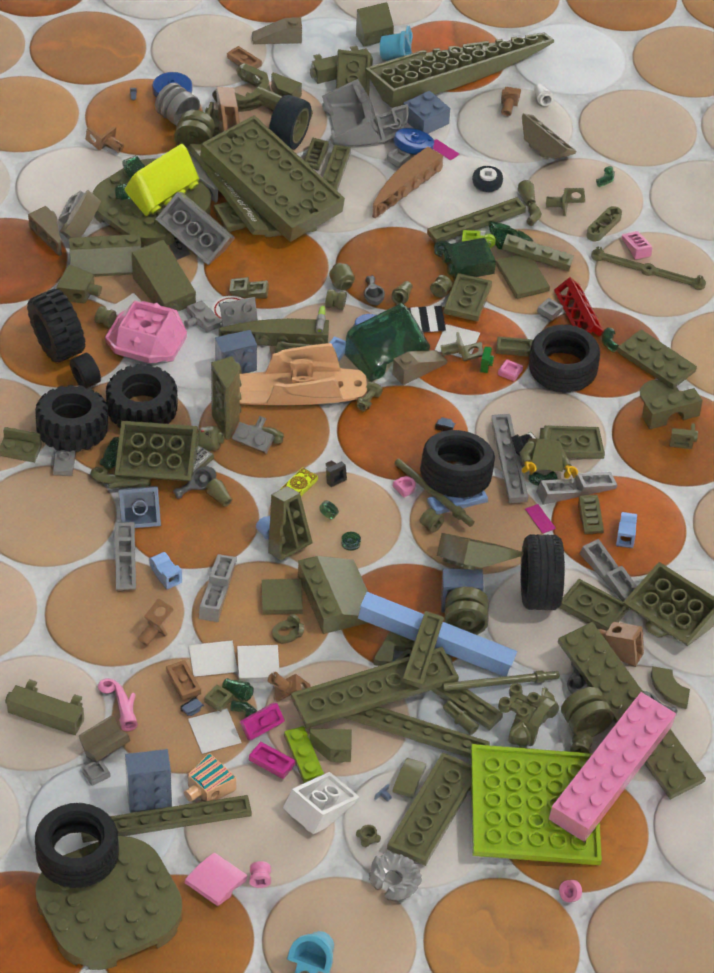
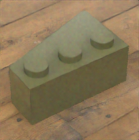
(288, 524)

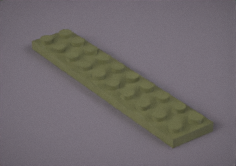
(604, 670)

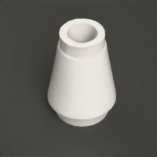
(543, 95)

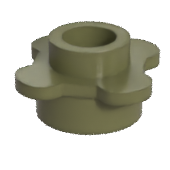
(368, 830)

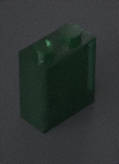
(469, 258)

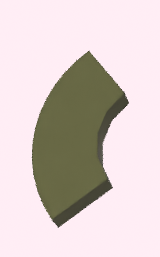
(669, 688)

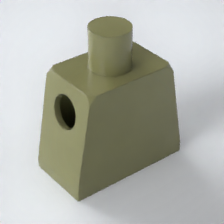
(78, 285)

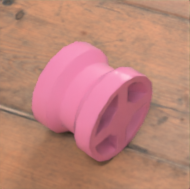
(260, 874)

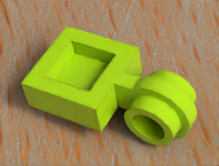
(470, 235)

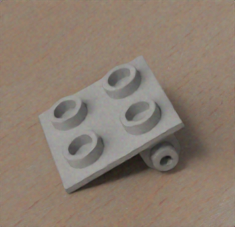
(238, 311)

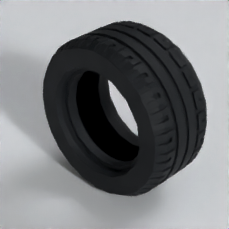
(560, 376)
(454, 479)
(542, 572)
(76, 819)

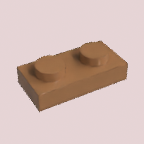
(240, 56)
(183, 680)

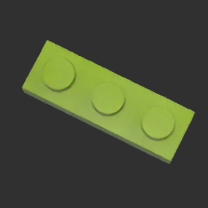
(303, 753)

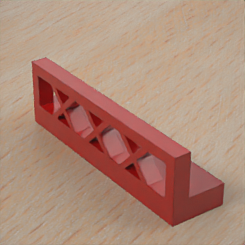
(580, 304)

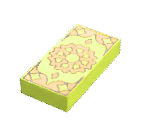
(302, 481)

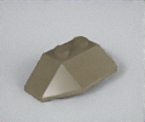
(544, 139)

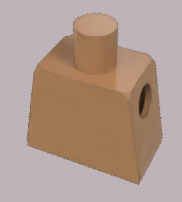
(625, 641)

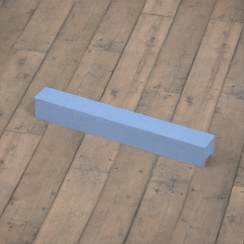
(452, 639)

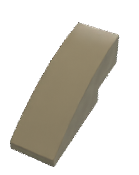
(81, 216)

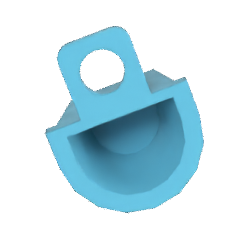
(396, 45)
(312, 952)

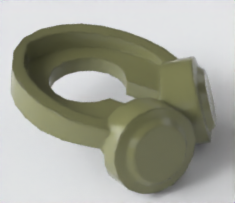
(292, 622)

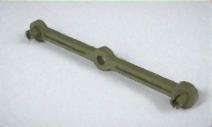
(698, 283)

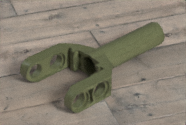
(260, 96)

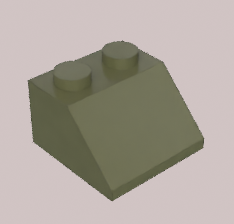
(373, 23)

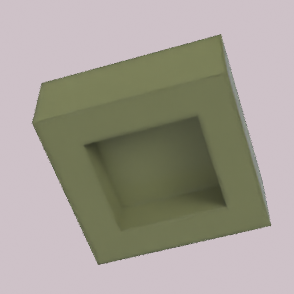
(218, 698)

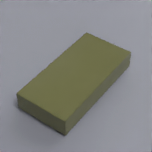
(513, 346)

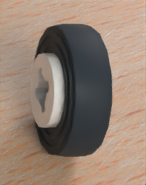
(487, 178)

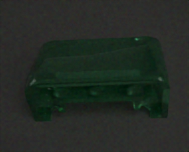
(382, 339)

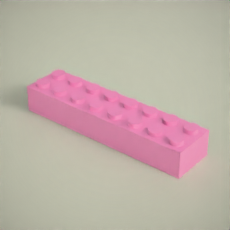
(612, 766)

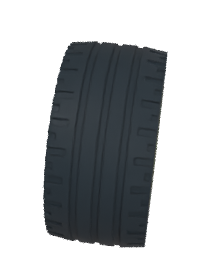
(291, 120)

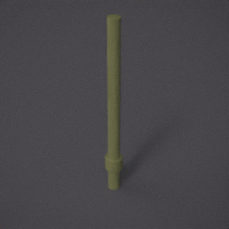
(458, 512)
(537, 677)

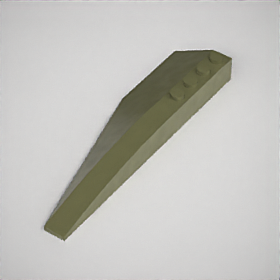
(451, 68)

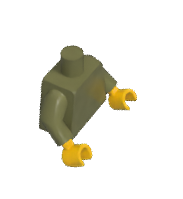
(546, 455)

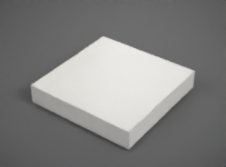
(257, 662)

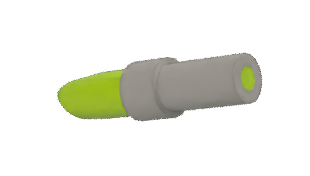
(320, 320)

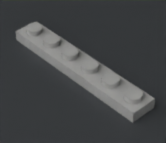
(509, 460)

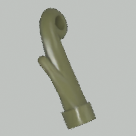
(101, 475)

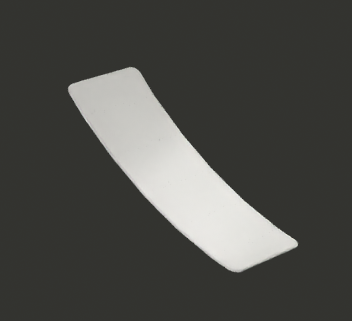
(124, 304)

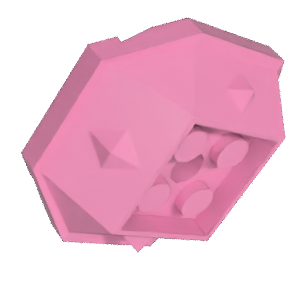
(147, 333)

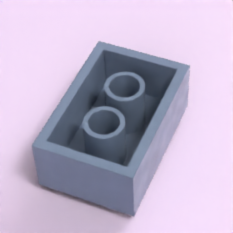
(148, 780)

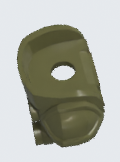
(530, 713)

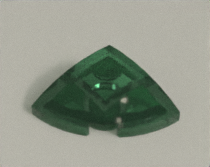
(501, 230)

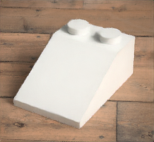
(319, 802)

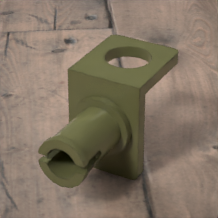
(565, 199)
(458, 347)

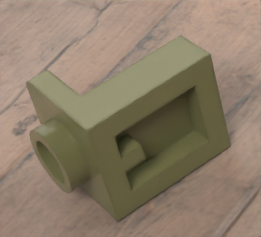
(683, 438)

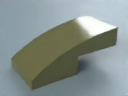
(244, 288)
(409, 777)

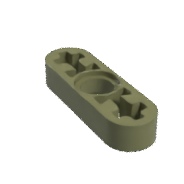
(616, 214)

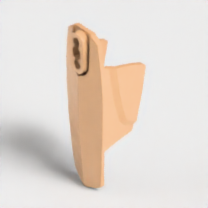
(303, 378)

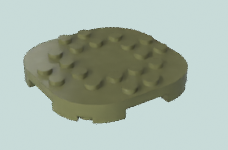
(129, 219)
(115, 916)

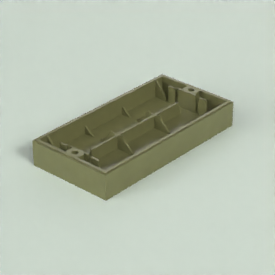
(272, 178)

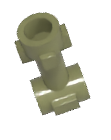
(373, 389)

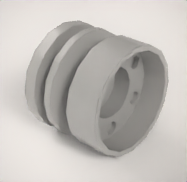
(175, 101)

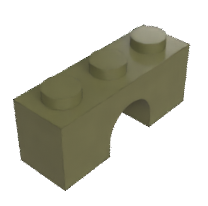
(658, 410)

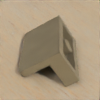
(103, 739)

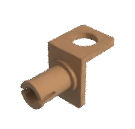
(509, 98)
(104, 140)
(154, 622)
(285, 687)

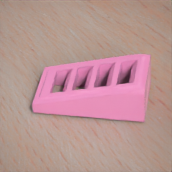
(640, 247)

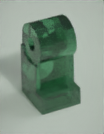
(132, 165)

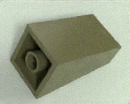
(162, 277)

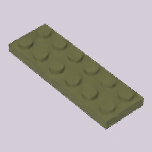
(432, 810)

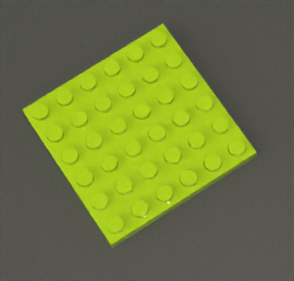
(514, 801)

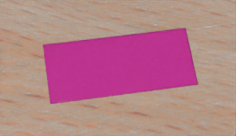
(445, 150)
(540, 518)

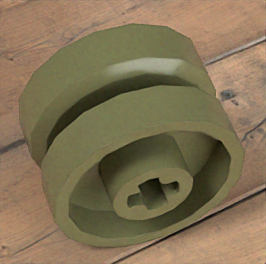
(194, 128)
(467, 609)
(587, 711)

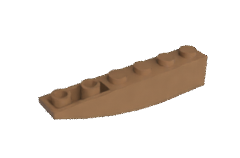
(227, 108)
(408, 178)

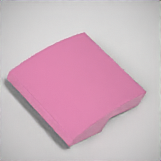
(215, 879)

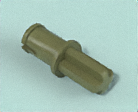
(461, 717)

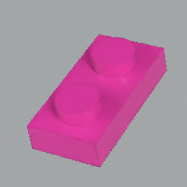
(262, 721)
(271, 760)

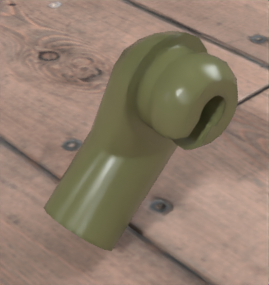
(535, 213)
(278, 435)
(653, 629)

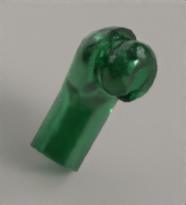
(607, 178)
(607, 339)
(536, 477)
(244, 707)

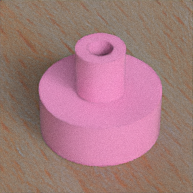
(570, 891)

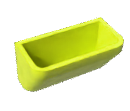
(162, 179)

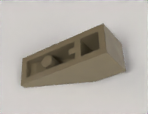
(280, 32)
(45, 225)
(416, 364)

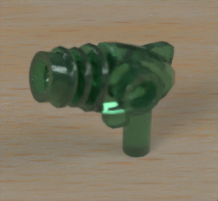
(110, 454)

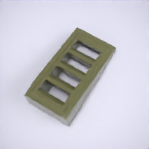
(318, 144)
(586, 503)

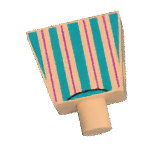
(209, 780)

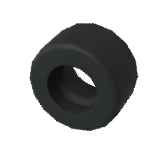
(85, 370)

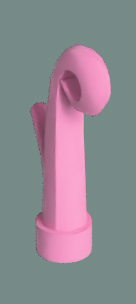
(127, 718)

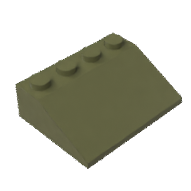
(157, 451)
(473, 553)
(333, 591)
(673, 604)

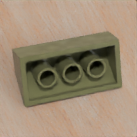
(104, 254)
(226, 394)

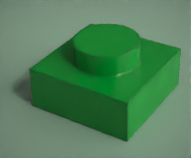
(487, 359)

